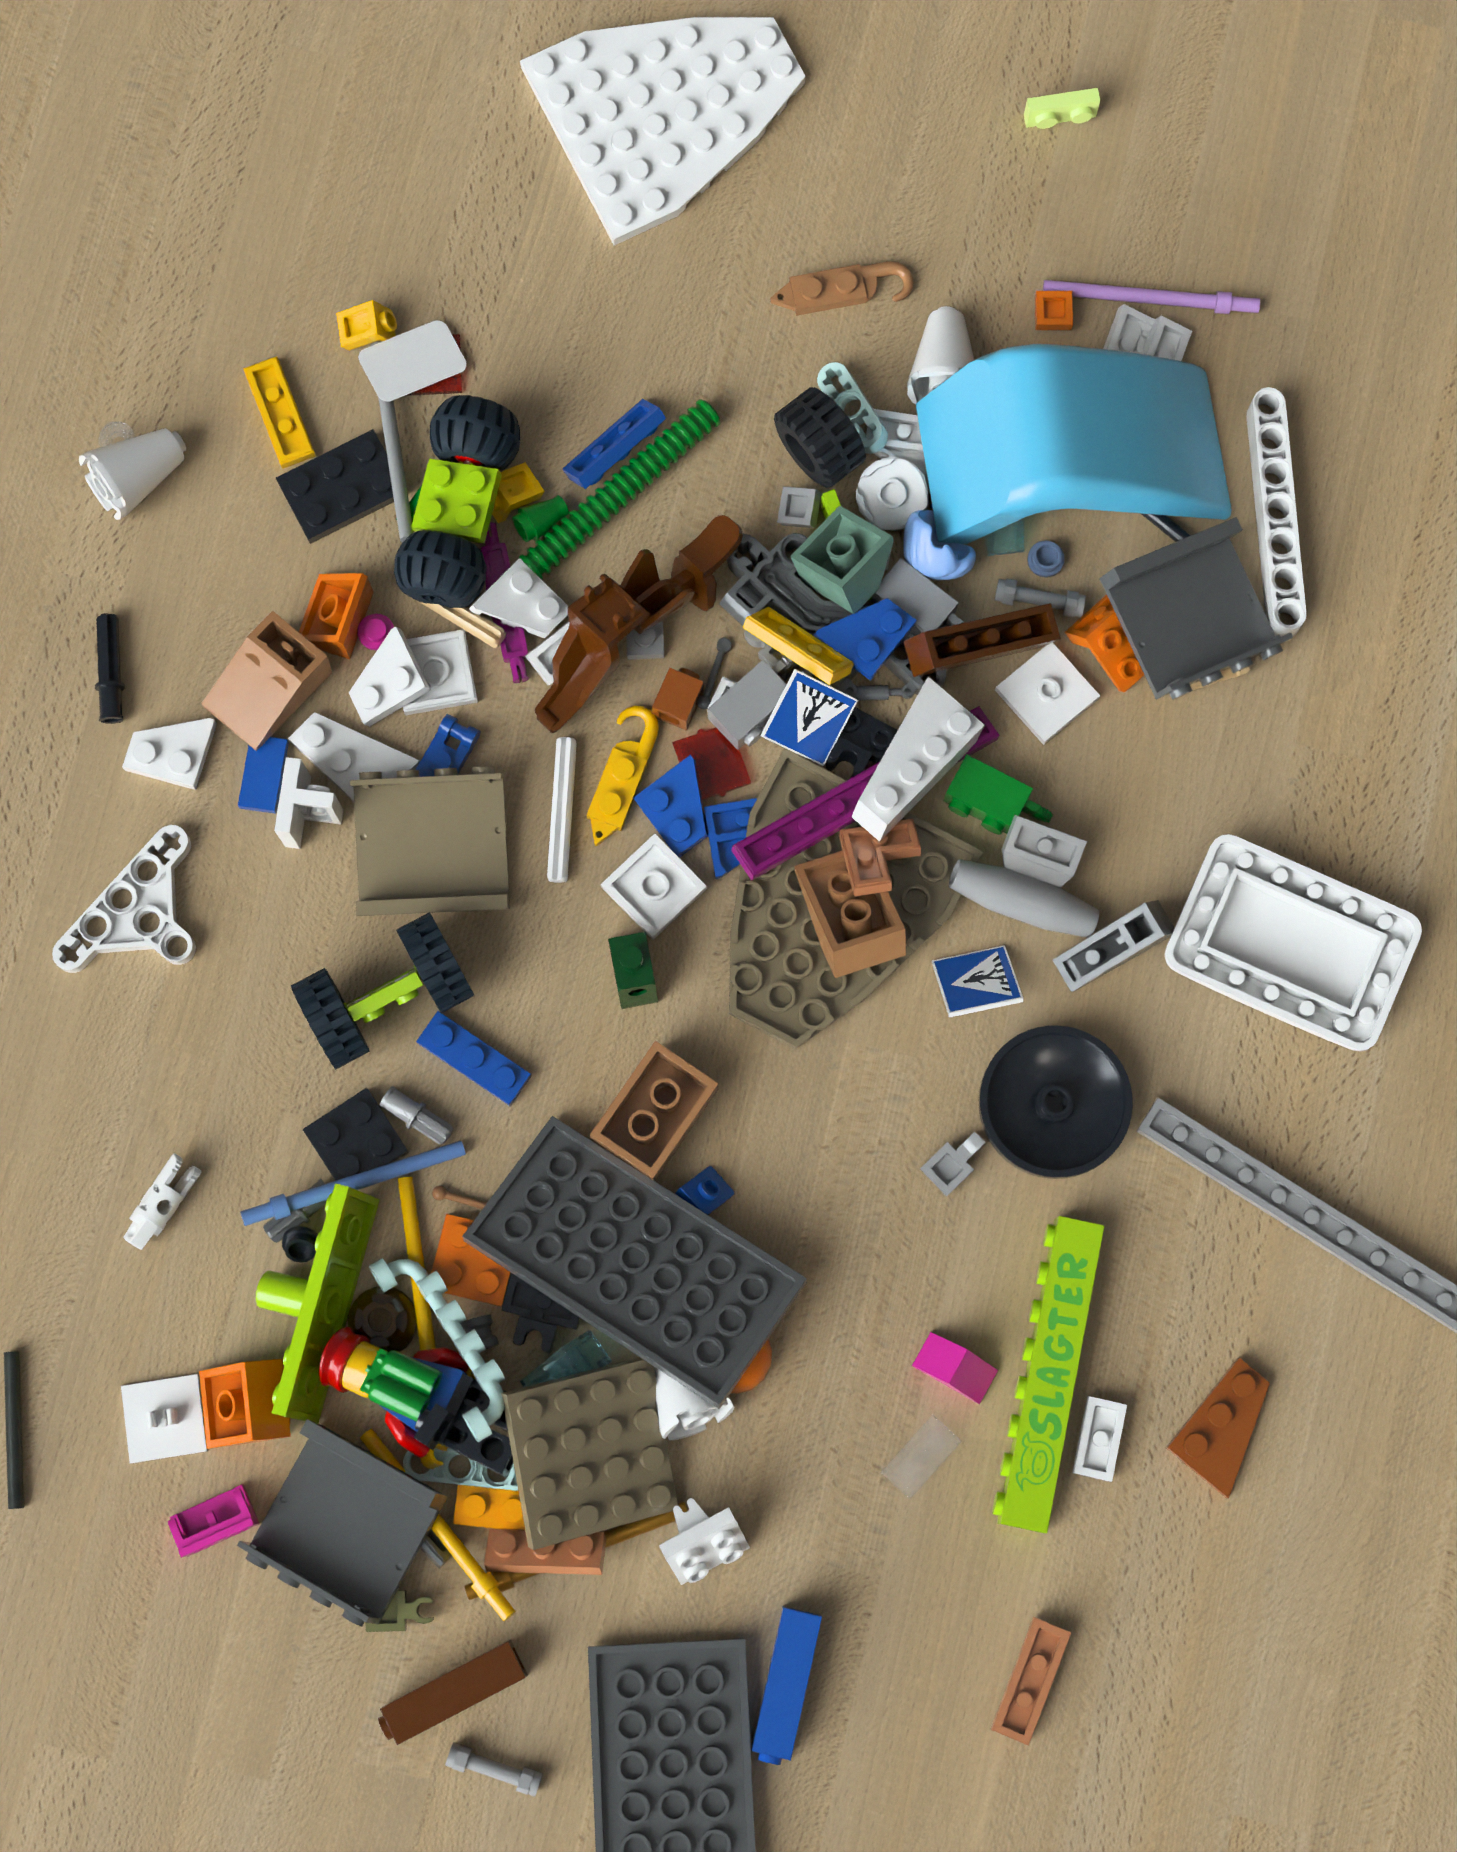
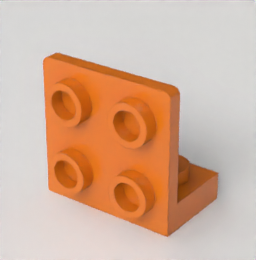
(1106, 639)

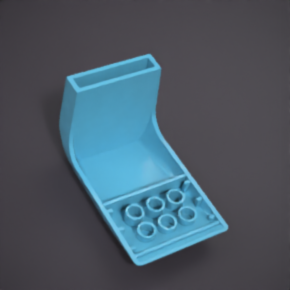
(1069, 432)

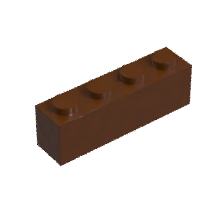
(981, 640)

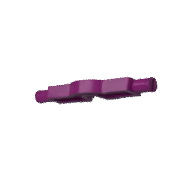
(514, 645)

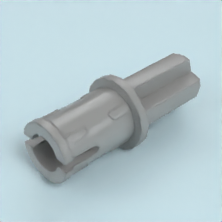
(416, 1116)

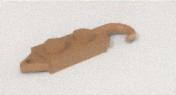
(839, 287)

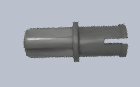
(276, 1228)

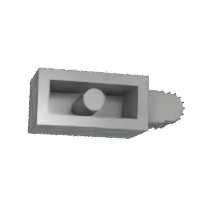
(918, 598)
(750, 702)

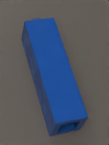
(786, 1685)

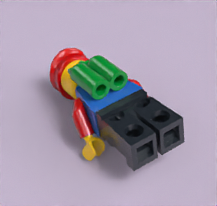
(410, 1386)

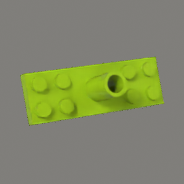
(320, 1301)

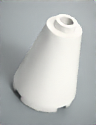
(941, 352)
(132, 468)
(683, 1410)

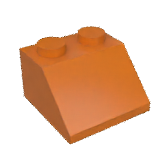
(240, 1403)

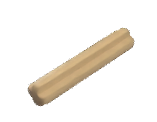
(472, 623)

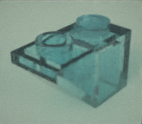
(575, 1357)

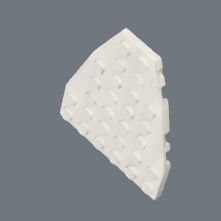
(661, 108)

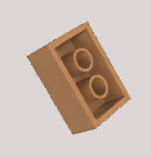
(654, 1111)

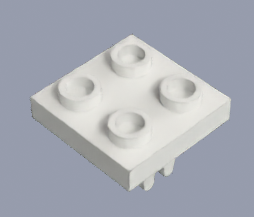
(702, 1542)

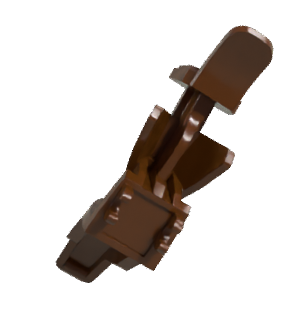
(613, 610)

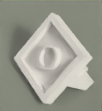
(302, 802)

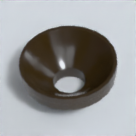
(403, 1316)

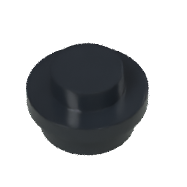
(299, 1243)

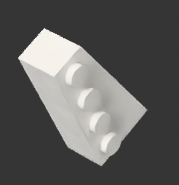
(921, 753)

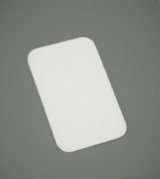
(412, 360)

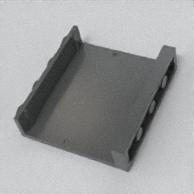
(1191, 611)
(345, 1525)

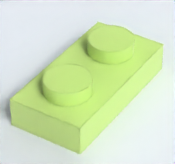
(1061, 107)

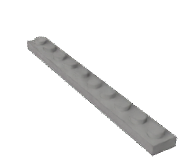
(1302, 1212)

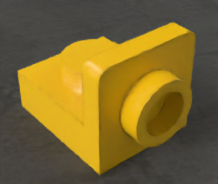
(365, 324)
(516, 489)

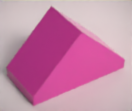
(955, 1367)

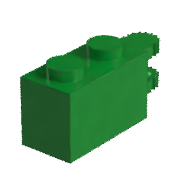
(991, 796)

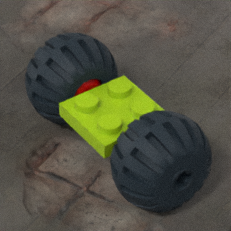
(456, 501)

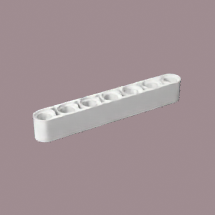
(1277, 496)

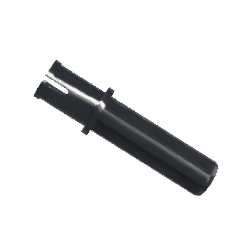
(109, 669)

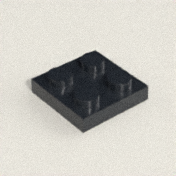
(355, 1137)

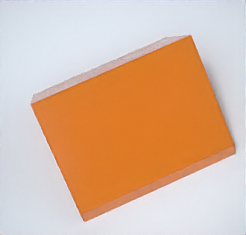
(336, 611)

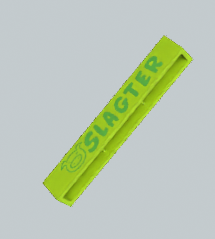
(1050, 1374)

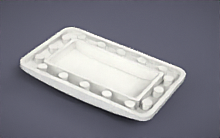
(1293, 943)

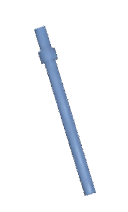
(281, 1206)

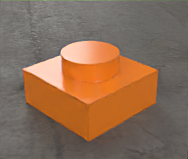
(1053, 310)

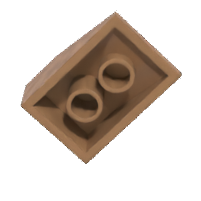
(850, 929)

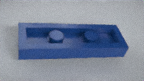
(614, 444)
(473, 1058)

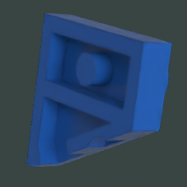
(869, 635)
(675, 807)
(726, 827)

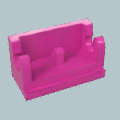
(212, 1521)

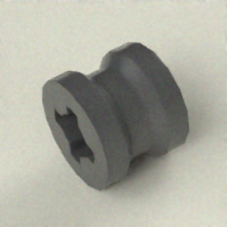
(483, 1328)

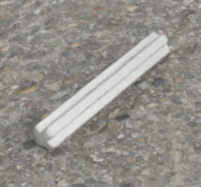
(561, 810)

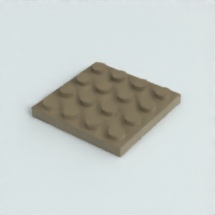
(589, 1452)

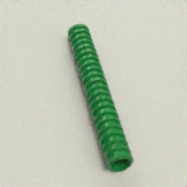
(621, 488)

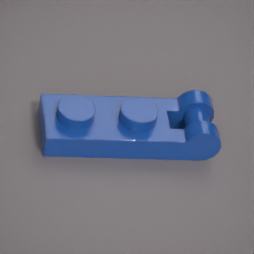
(442, 756)

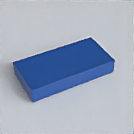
(263, 776)

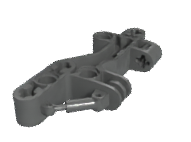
(778, 586)

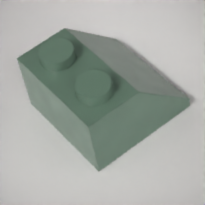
(844, 559)

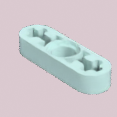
(853, 392)

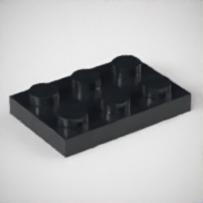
(339, 486)

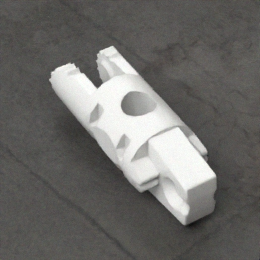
(149, 1218)

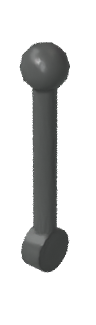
(723, 647)

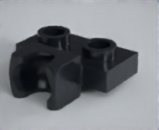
(860, 742)
(536, 1313)

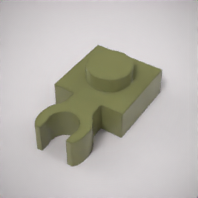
(398, 1612)

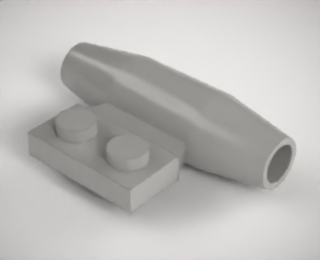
(1030, 883)

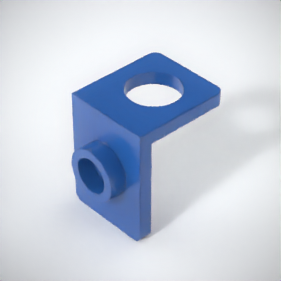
(706, 1191)

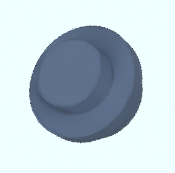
(1045, 559)

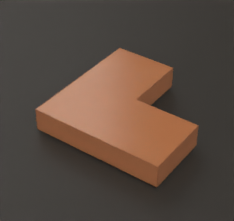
(868, 857)

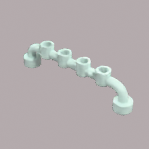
(468, 1344)

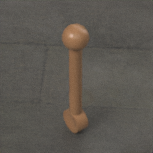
(440, 1193)

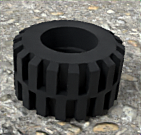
(820, 437)

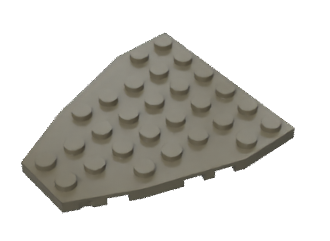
(776, 959)

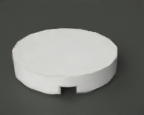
(891, 492)

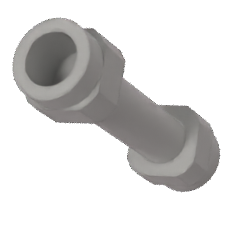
(1071, 604)
(462, 1758)

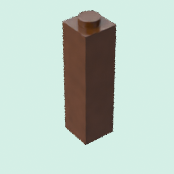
(452, 1693)

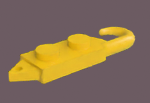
(622, 777)

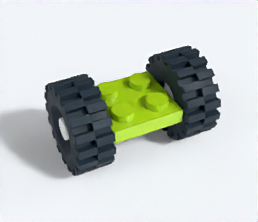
(335, 1020)

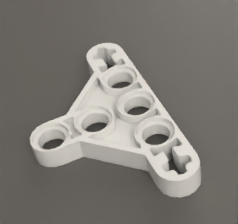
(123, 924)

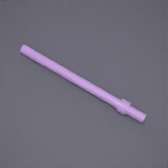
(1221, 302)

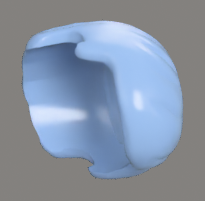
(934, 558)

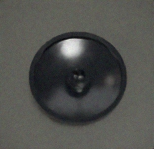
(1055, 1102)

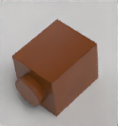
(678, 697)

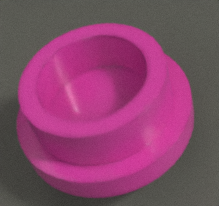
(374, 630)

